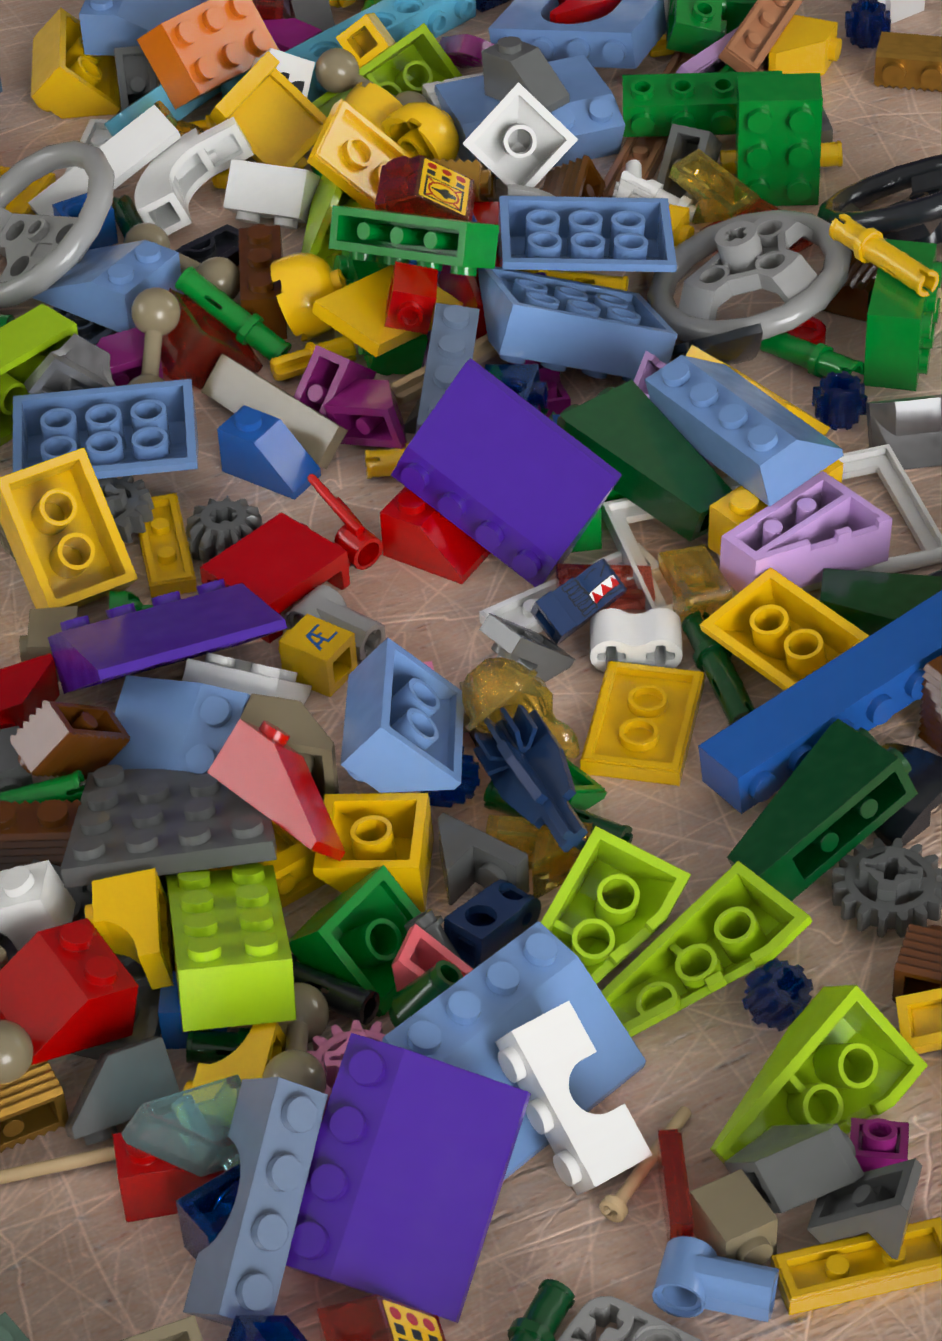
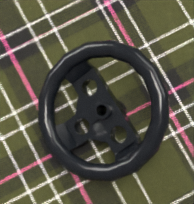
(911, 219)

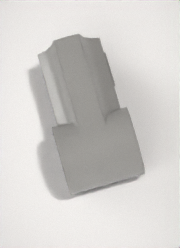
(330, 606)

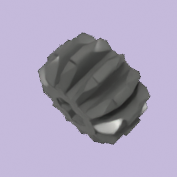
(220, 526)

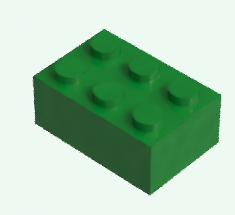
(780, 136)
(901, 325)

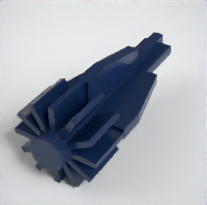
(531, 773)

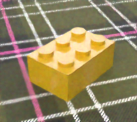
(63, 532)

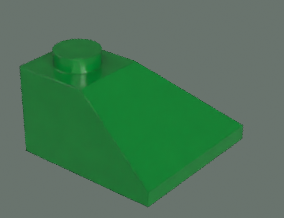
(359, 935)

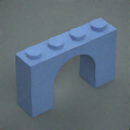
(608, 42)

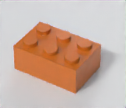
(205, 47)

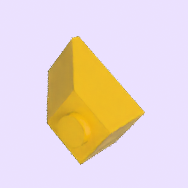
(805, 46)

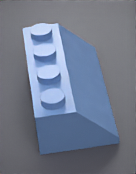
(740, 427)

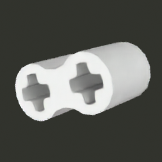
(639, 638)

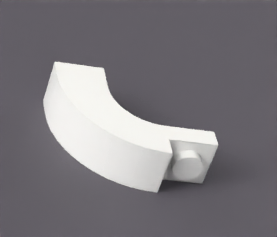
(182, 168)

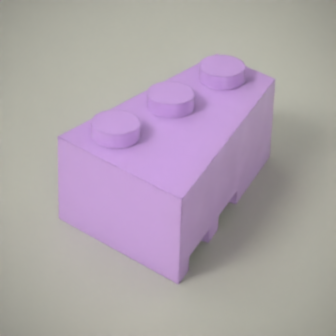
(804, 532)

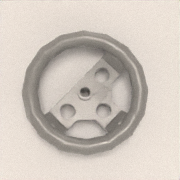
(46, 246)
(751, 258)

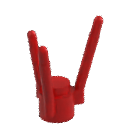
(360, 543)

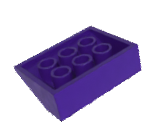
(505, 474)
(159, 635)
(405, 1176)

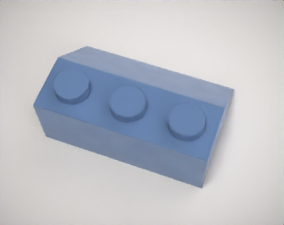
(402, 724)

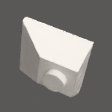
(519, 139)

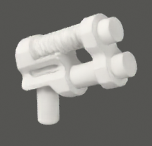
(633, 186)

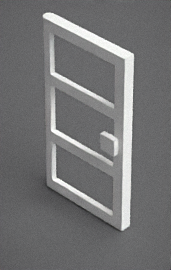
(879, 459)

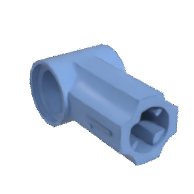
(698, 1279)

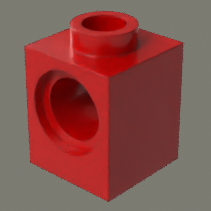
(411, 298)

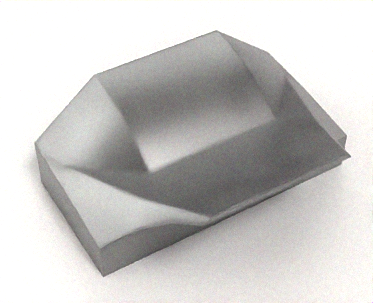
(72, 367)
(909, 427)

